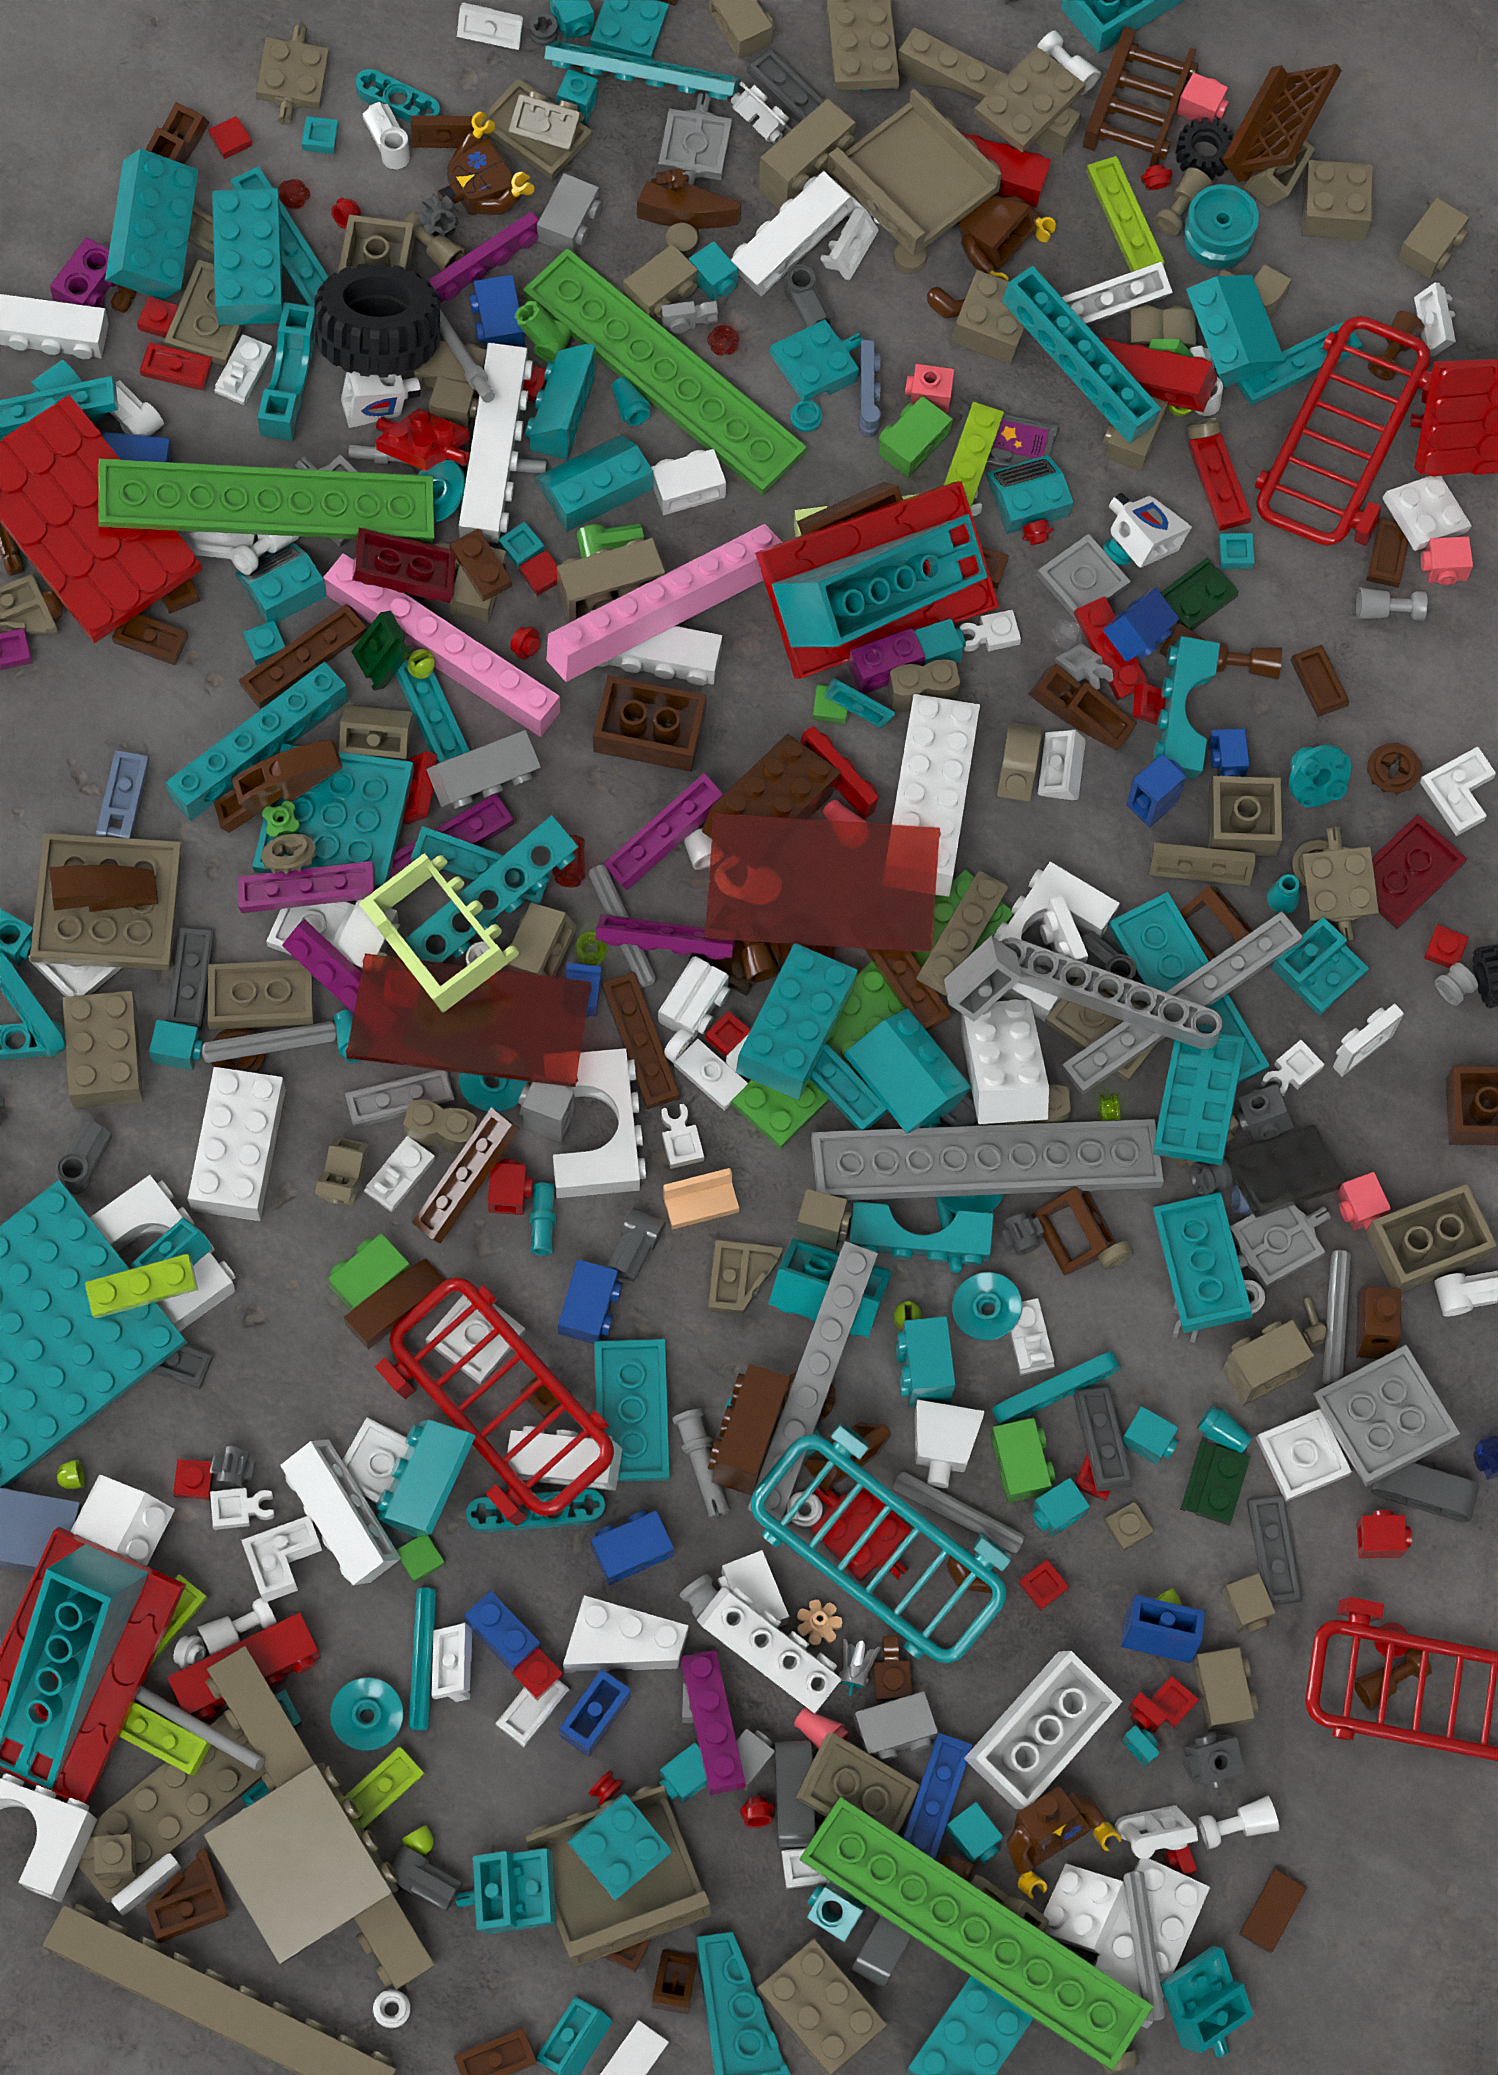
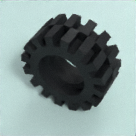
(1203, 133)
(1487, 973)

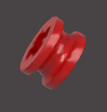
(605, 1787)

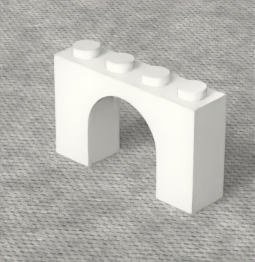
(1088, 908)
(616, 1164)
(148, 1210)
(60, 1840)

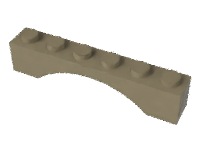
(944, 66)

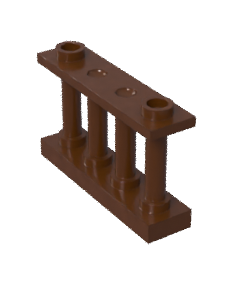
(1119, 77)

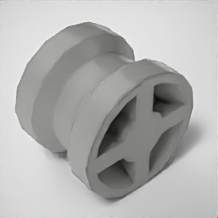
(1456, 984)
(699, 1594)

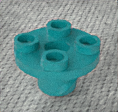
(1319, 775)

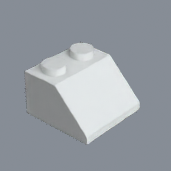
(123, 1519)

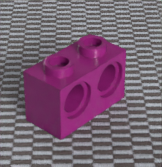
(79, 275)
(873, 662)

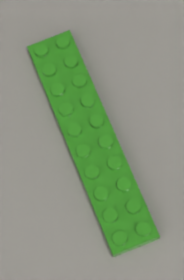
(666, 372)
(263, 500)
(869, 1004)
(976, 1934)

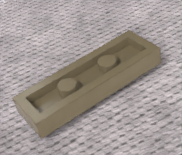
(1202, 864)

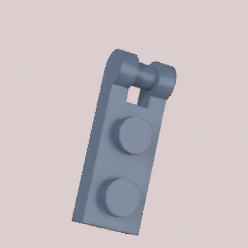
(869, 390)
(123, 794)

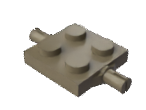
(292, 73)
(1340, 884)

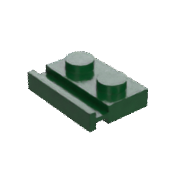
(1199, 594)
(381, 650)
(1215, 1483)

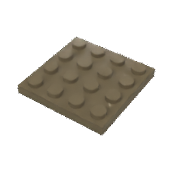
(114, 937)

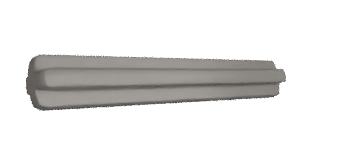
(613, 906)
(268, 1042)
(1336, 1316)
(958, 1511)
(1144, 1943)

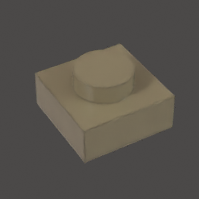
(1128, 1526)

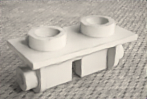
(751, 104)

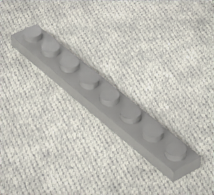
(1202, 987)
(818, 1367)

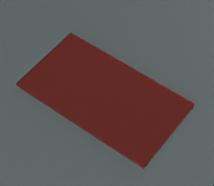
(822, 882)
(502, 1029)

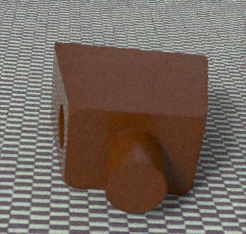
(1378, 1318)

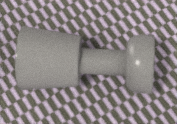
(1378, 604)

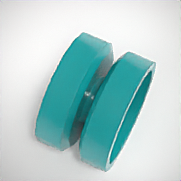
(1220, 226)

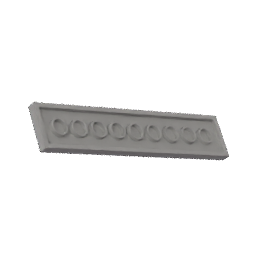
(986, 1159)

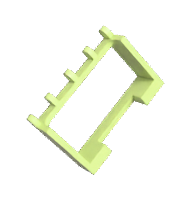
(471, 976)

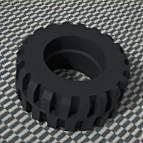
(377, 320)

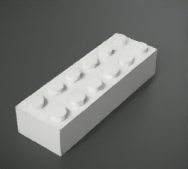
(937, 774)

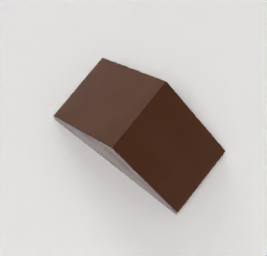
(674, 1982)

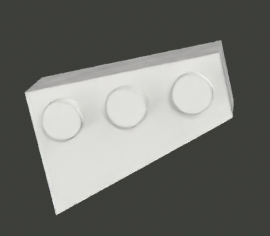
(622, 1638)

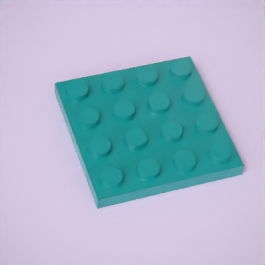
(351, 814)

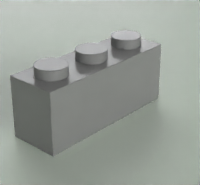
(484, 770)

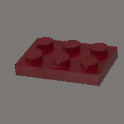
(404, 565)
(1412, 870)

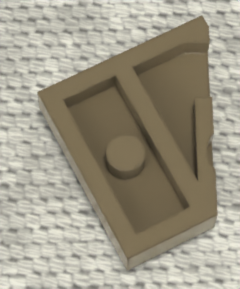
(24, 608)
(739, 1274)

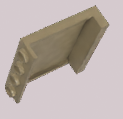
(916, 174)
(302, 1861)
(658, 1903)

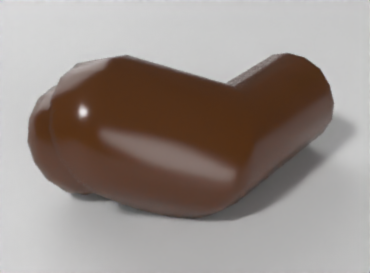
(943, 303)
(960, 1573)

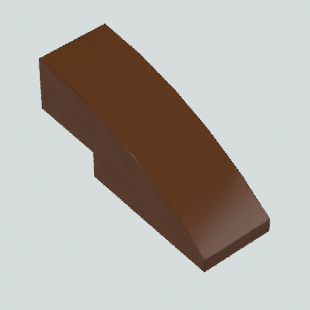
(179, 134)
(687, 205)
(1082, 707)
(102, 887)
(391, 1302)

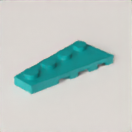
(734, 2014)

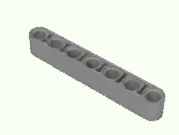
(1126, 993)

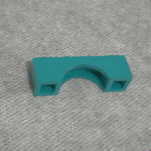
(285, 392)
(1191, 665)
(964, 1238)

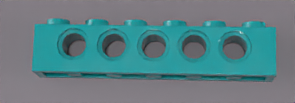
(1081, 354)
(257, 739)
(547, 835)

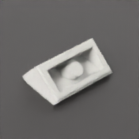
(1062, 765)

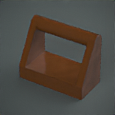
(1223, 911)
(1090, 1221)
(874, 1433)

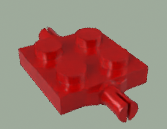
(422, 440)
(851, 1527)

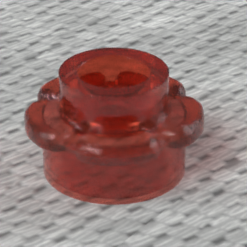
(293, 193)
(723, 332)

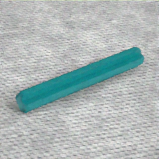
(422, 1659)

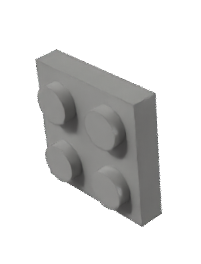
(1083, 575)

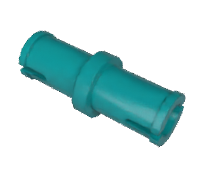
(542, 1219)

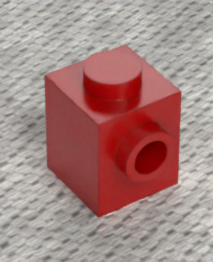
(509, 1187)
(1383, 1535)

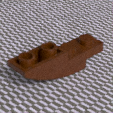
(277, 777)

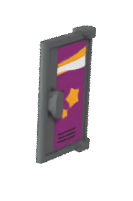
(1016, 438)

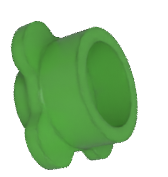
(287, 826)

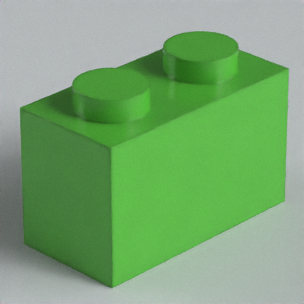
(914, 436)
(367, 1271)
(1022, 1460)

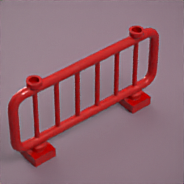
(1362, 521)
(519, 1492)
(1344, 1728)

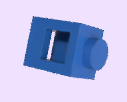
(1229, 752)
(590, 974)

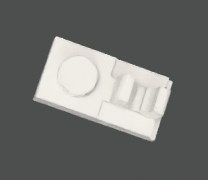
(489, 26)
(852, 244)
(1434, 313)
(243, 369)
(399, 1174)
(1031, 1340)
(452, 1662)

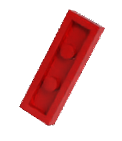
(1219, 481)
(1092, 620)
(850, 785)

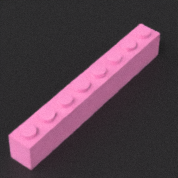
(658, 605)
(452, 649)

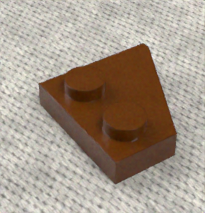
(188, 1901)

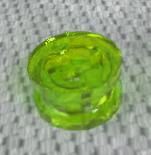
(590, 958)
(1108, 1108)

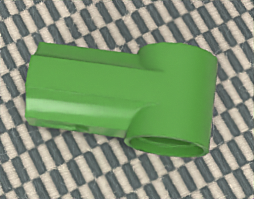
(545, 332)
(596, 537)

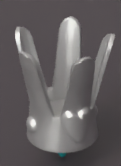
(856, 1669)

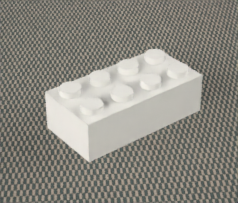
(1006, 1064)
(236, 1144)
(1043, 1730)
(1173, 1912)

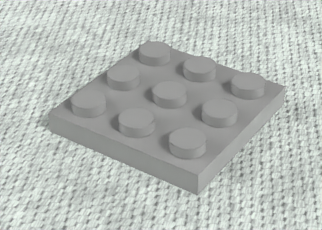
(1386, 1415)

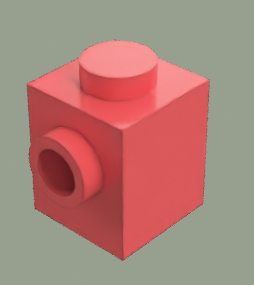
(1203, 99)
(932, 383)
(1447, 560)
(1362, 1201)

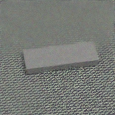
(392, 1098)

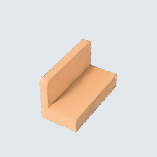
(700, 1198)

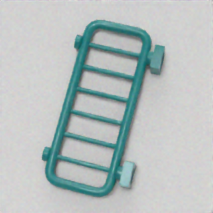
(839, 1454)

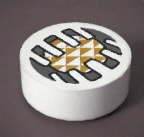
(678, 1044)

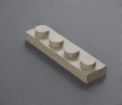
(962, 930)

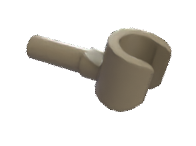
(1316, 1332)

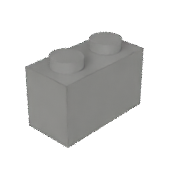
(568, 214)
(982, 978)
(547, 1109)
(896, 1727)

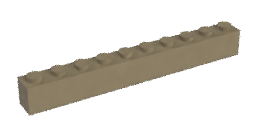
(273, 1737)
(206, 1998)

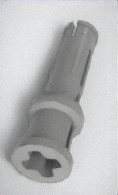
(698, 1447)

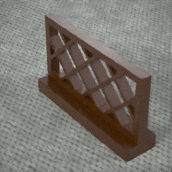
(1270, 111)

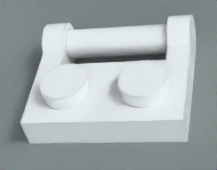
(1166, 1828)

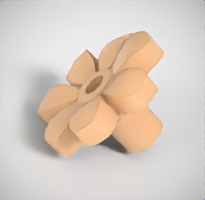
(816, 1629)

